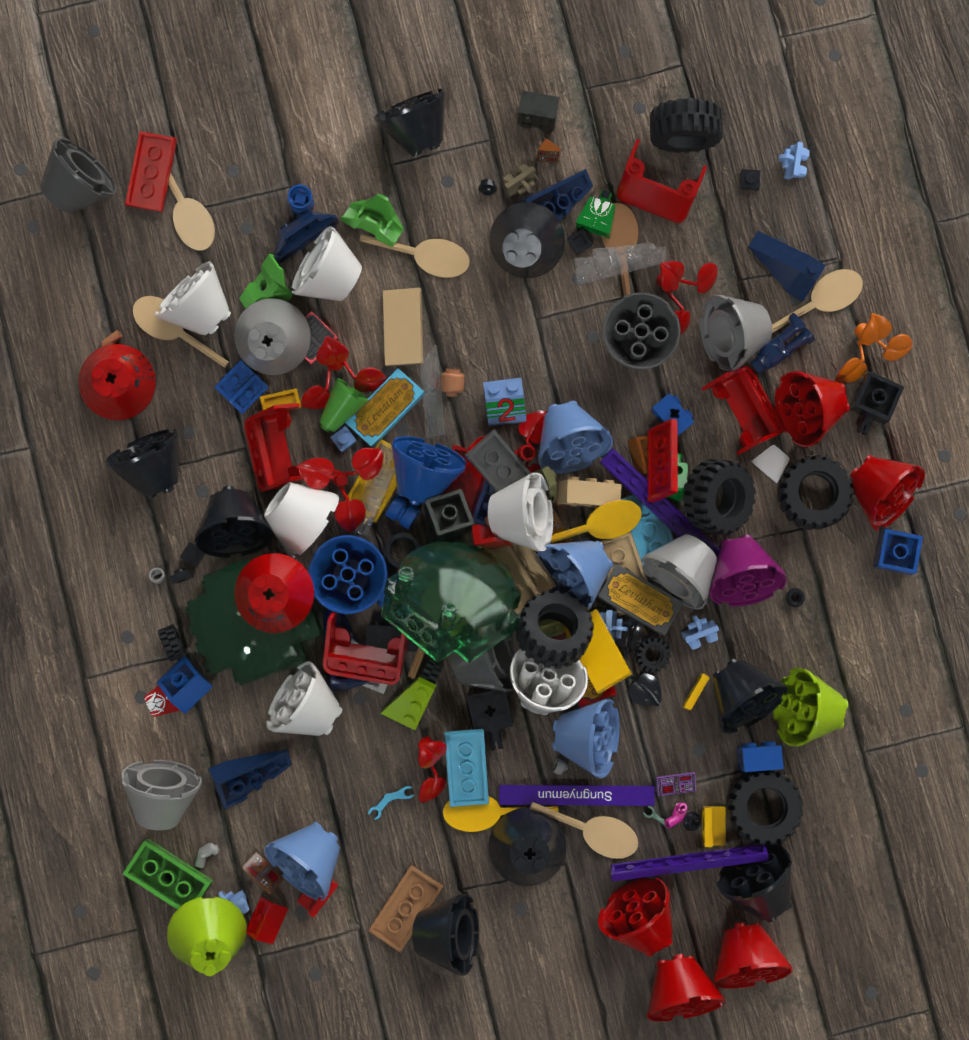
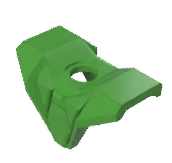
(361, 215)
(271, 276)

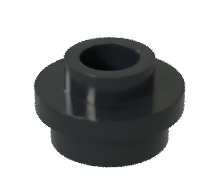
(487, 187)
(801, 597)
(691, 821)

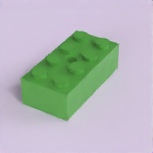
(150, 871)

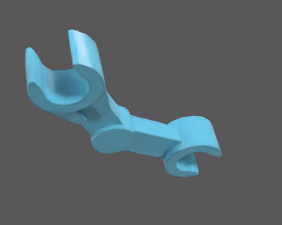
(388, 797)

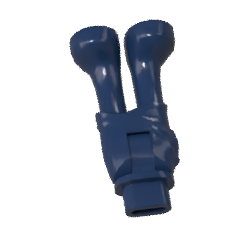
(775, 351)

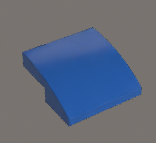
(241, 387)

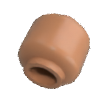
(452, 382)

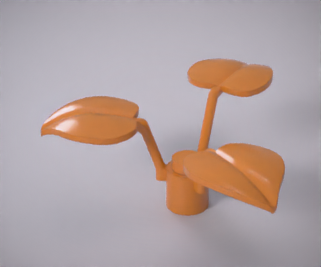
(875, 329)

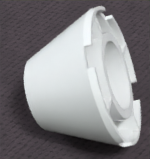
(328, 269)
(523, 513)
(299, 516)

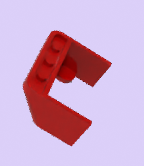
(653, 196)
(749, 406)
(270, 449)
(362, 661)

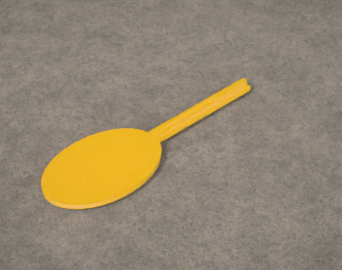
(607, 521)
(477, 817)

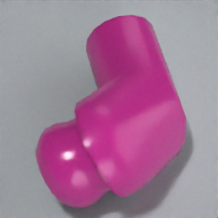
(678, 815)

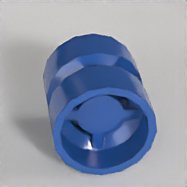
(300, 199)
(403, 512)

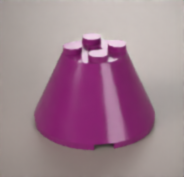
(745, 573)

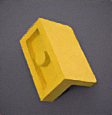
(713, 826)

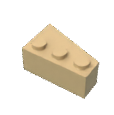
(586, 492)

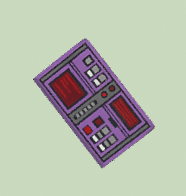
(676, 783)

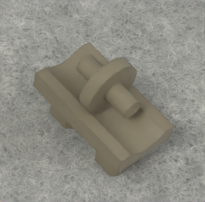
(522, 182)

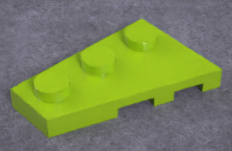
(411, 704)

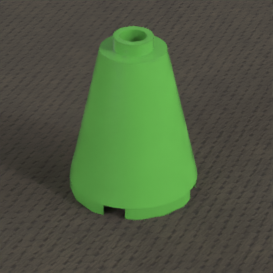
(341, 406)

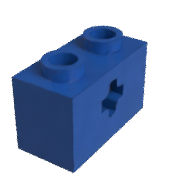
(669, 404)

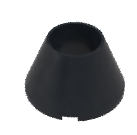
(448, 934)

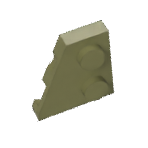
(549, 476)

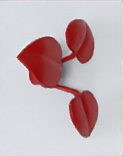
(669, 281)
(334, 356)
(532, 431)
(319, 471)
(429, 753)

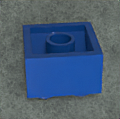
(184, 684)

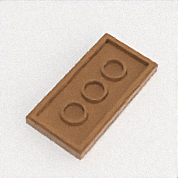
(396, 919)

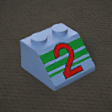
(504, 401)

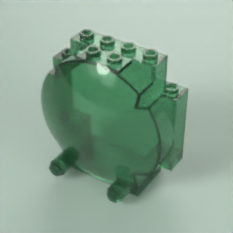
(452, 600)
(236, 645)

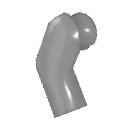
(204, 852)

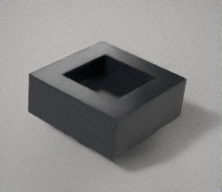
(750, 179)
(579, 242)
(192, 555)
(181, 575)

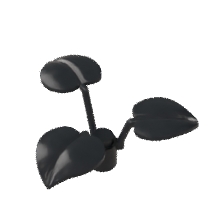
(646, 688)

